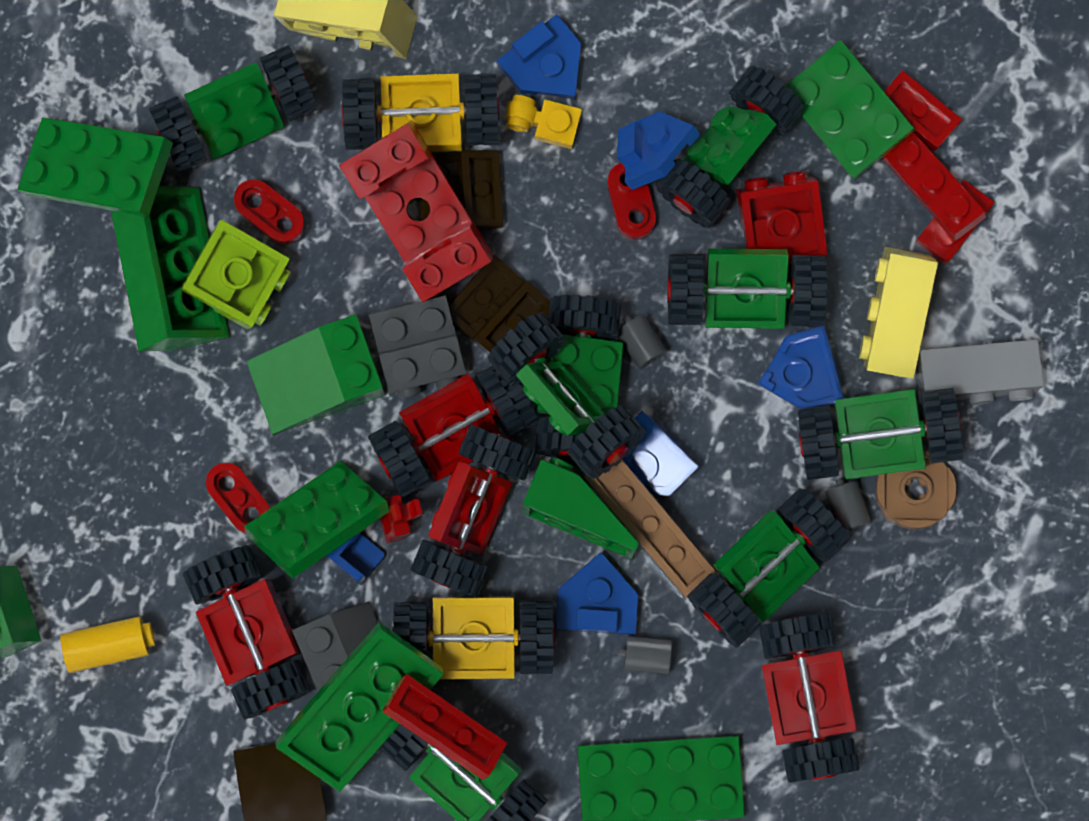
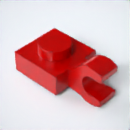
(398, 520)

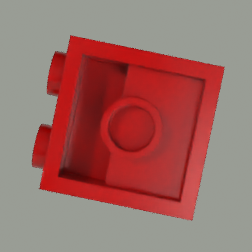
(783, 215)

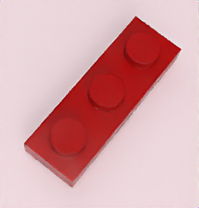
(934, 186)
(444, 727)

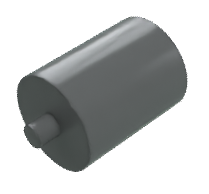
(641, 341)
(848, 505)
(646, 655)

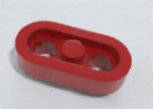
(626, 201)
(270, 213)
(239, 498)

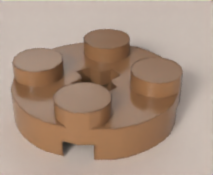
(930, 506)

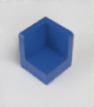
(357, 558)

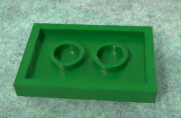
(849, 110)
(316, 519)

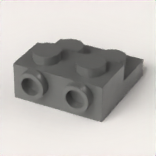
(417, 345)

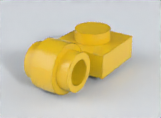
(554, 124)

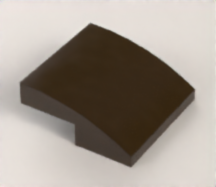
(476, 183)
(494, 304)
(277, 786)

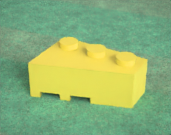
(370, 21)
(898, 312)

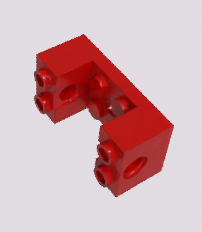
(434, 249)

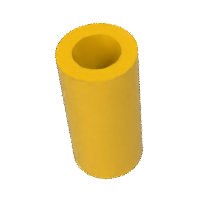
(106, 644)

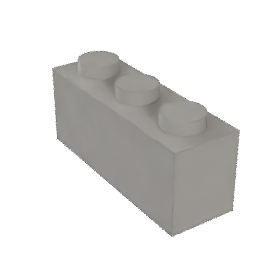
(982, 371)

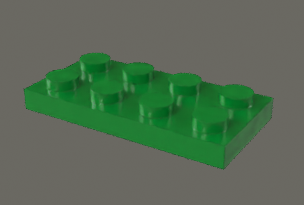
(95, 166)
(345, 717)
(661, 780)

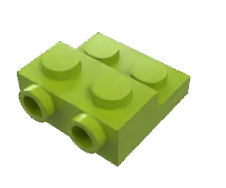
(237, 275)

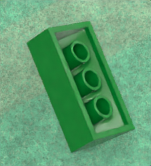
(155, 263)

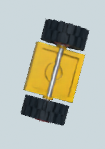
(426, 100)
(478, 635)

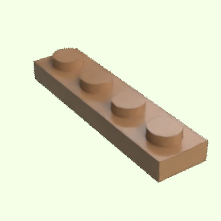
(652, 527)

